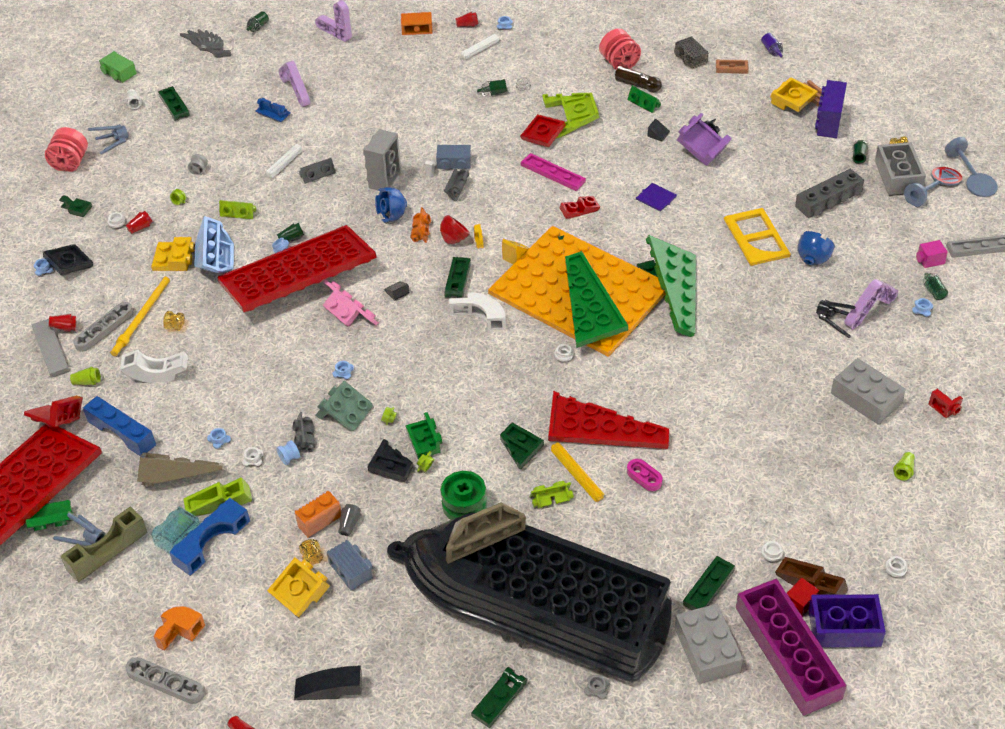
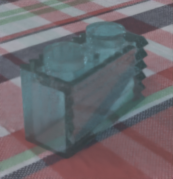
(174, 529)

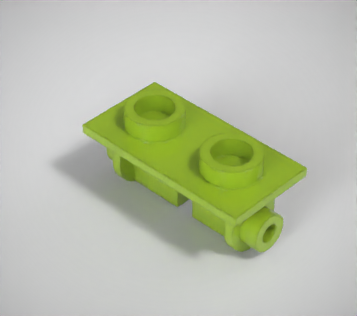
(236, 209)
(558, 491)

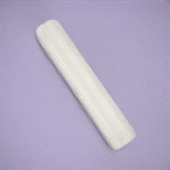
(480, 46)
(282, 162)

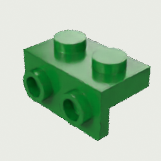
(424, 437)
(49, 514)

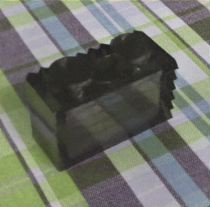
(691, 52)

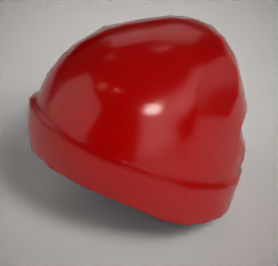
(452, 230)

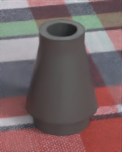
(349, 517)

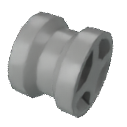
(197, 164)

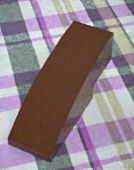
(828, 584)

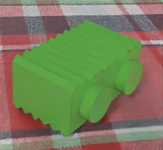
(117, 67)

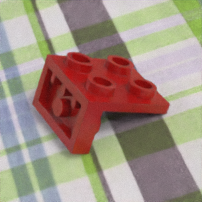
(58, 413)

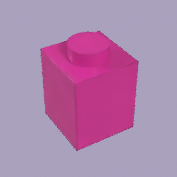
(931, 254)

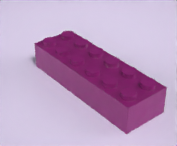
(790, 647)

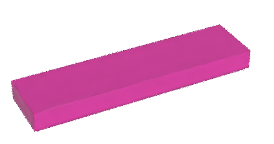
(553, 172)

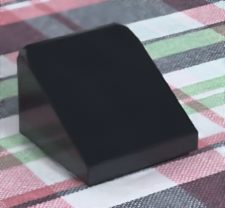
(657, 130)
(397, 290)

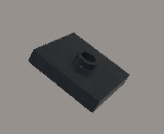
(67, 259)

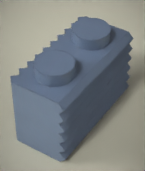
(453, 156)
(349, 564)

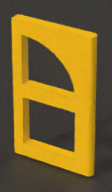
(753, 255)

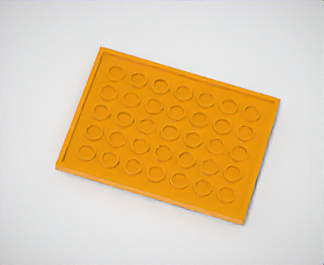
(540, 285)

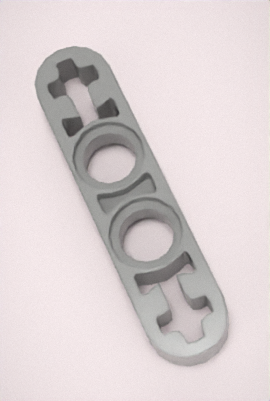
(84, 343)
(163, 682)

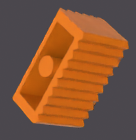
(416, 23)
(318, 514)

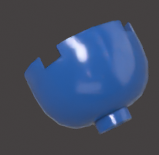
(390, 201)
(814, 248)

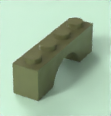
(84, 560)

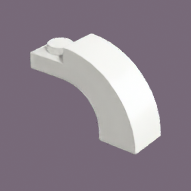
(480, 306)
(151, 369)

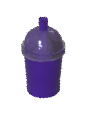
(773, 46)

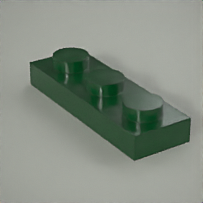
(709, 584)

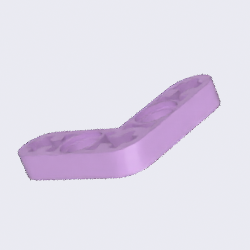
(340, 26)
(289, 72)
(875, 291)

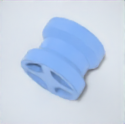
(288, 452)

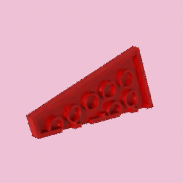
(595, 424)

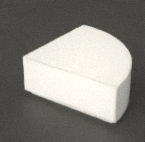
(430, 167)

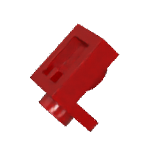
(943, 404)

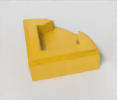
(478, 235)

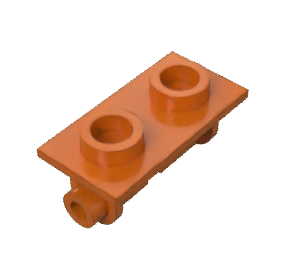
(420, 226)

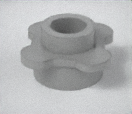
(598, 680)

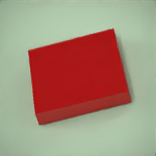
(543, 130)

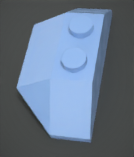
(213, 247)

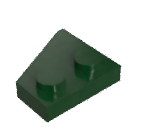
(520, 444)

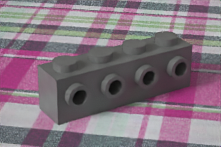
(829, 193)

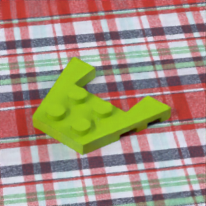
(578, 109)

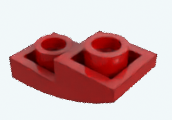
(583, 206)

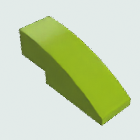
(209, 498)

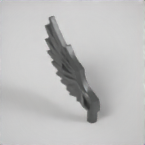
(207, 42)

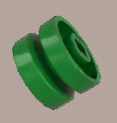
(463, 494)

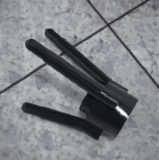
(827, 309)

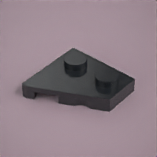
(390, 463)

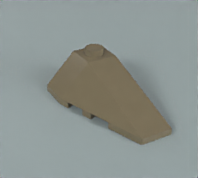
(160, 469)

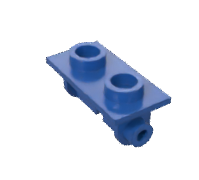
(273, 110)

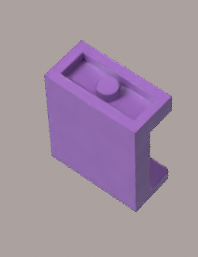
(702, 140)

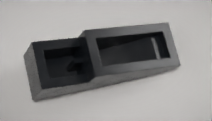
(329, 683)

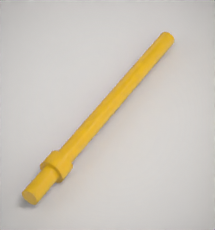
(124, 339)

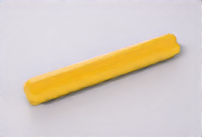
(577, 472)

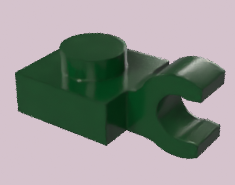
(77, 207)

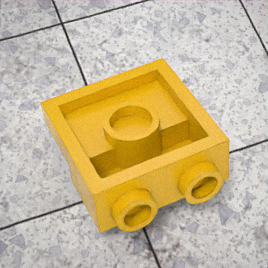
(793, 95)
(174, 255)
(298, 586)

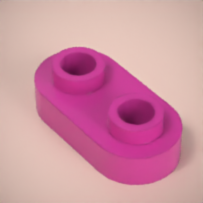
(645, 476)

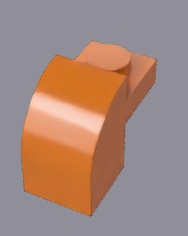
(179, 621)

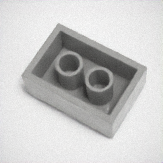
(382, 159)
(899, 166)
(868, 391)
(708, 643)

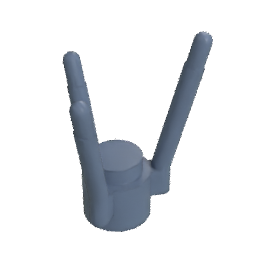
(118, 132)
(91, 532)

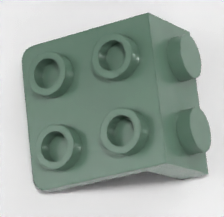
(345, 406)

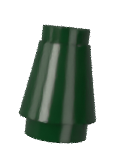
(291, 233)

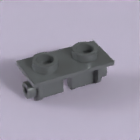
(317, 170)
(456, 183)
(302, 428)

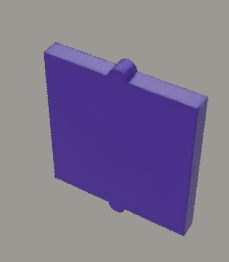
(656, 197)

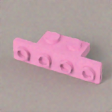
(343, 307)

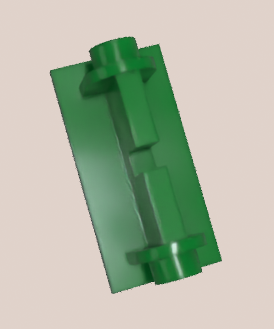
(643, 99)

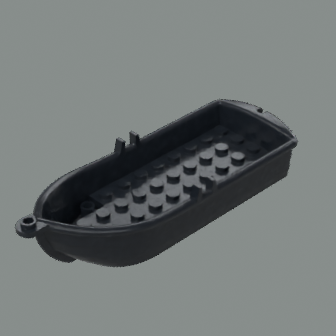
(547, 596)

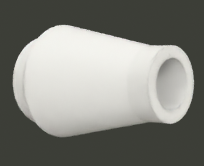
(133, 99)

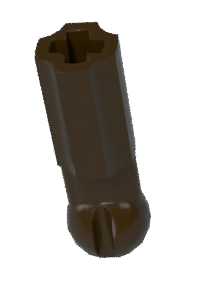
(638, 79)

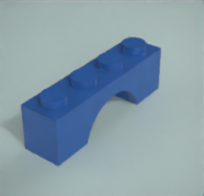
(132, 433)
(227, 518)

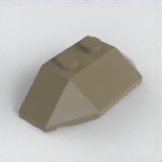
(483, 530)

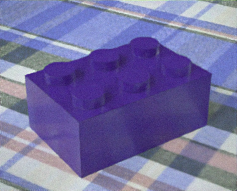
(830, 108)
(847, 620)

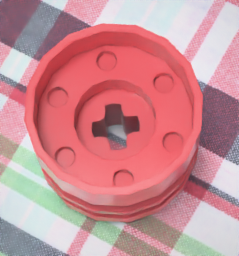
(619, 49)
(66, 149)

